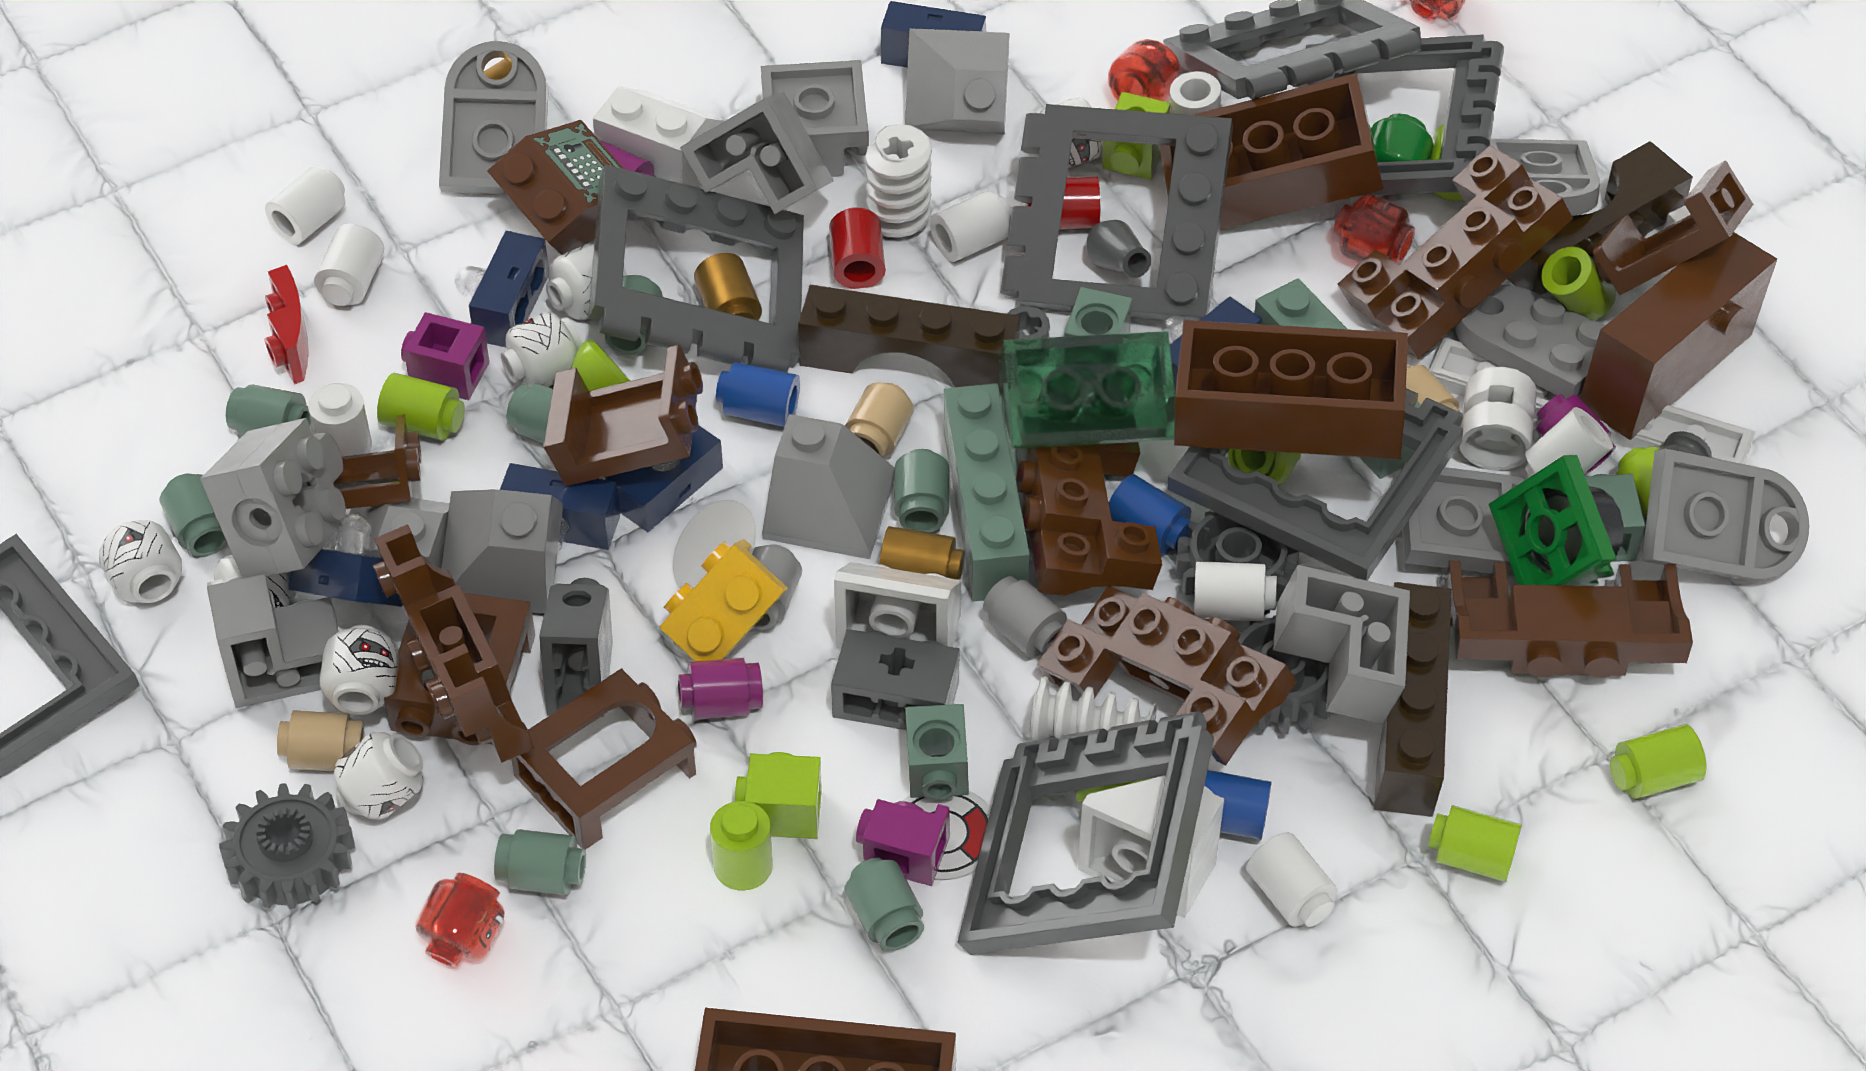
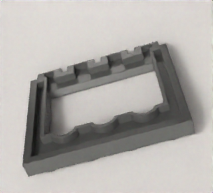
(1380, 36)
(1468, 116)
(1191, 215)
(670, 322)
(1305, 521)
(69, 647)
(1096, 906)

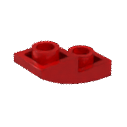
(289, 336)

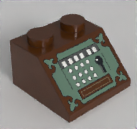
(556, 182)

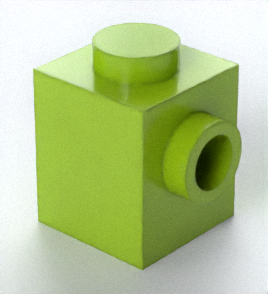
(1134, 158)
(787, 790)

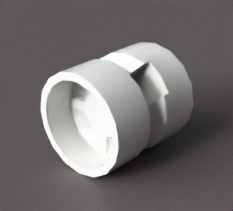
(1498, 418)

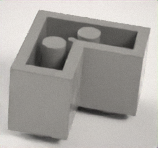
(766, 142)
(1353, 628)
(267, 648)

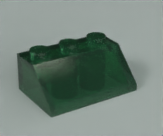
(1087, 389)

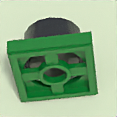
(1569, 527)

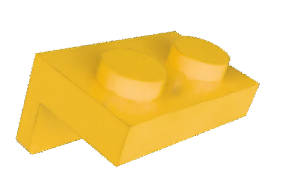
(723, 605)

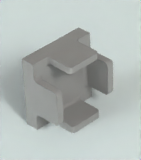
(828, 103)

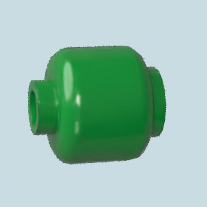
(1401, 139)

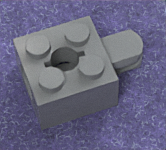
(277, 497)

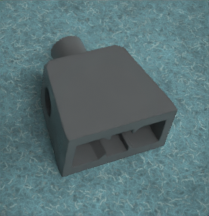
(575, 621)

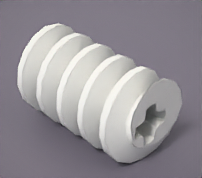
(899, 179)
(1062, 716)

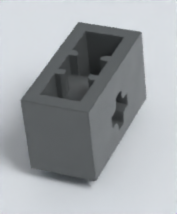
(887, 673)

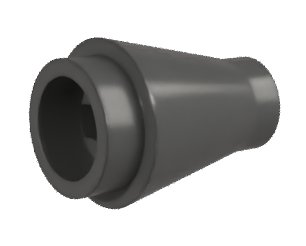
(1116, 248)

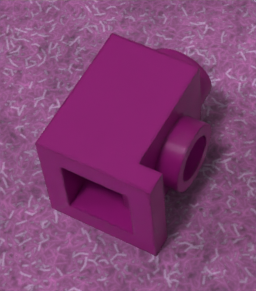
(446, 353)
(906, 836)

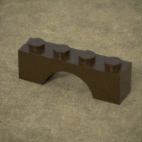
(1640, 185)
(849, 326)
(1415, 730)

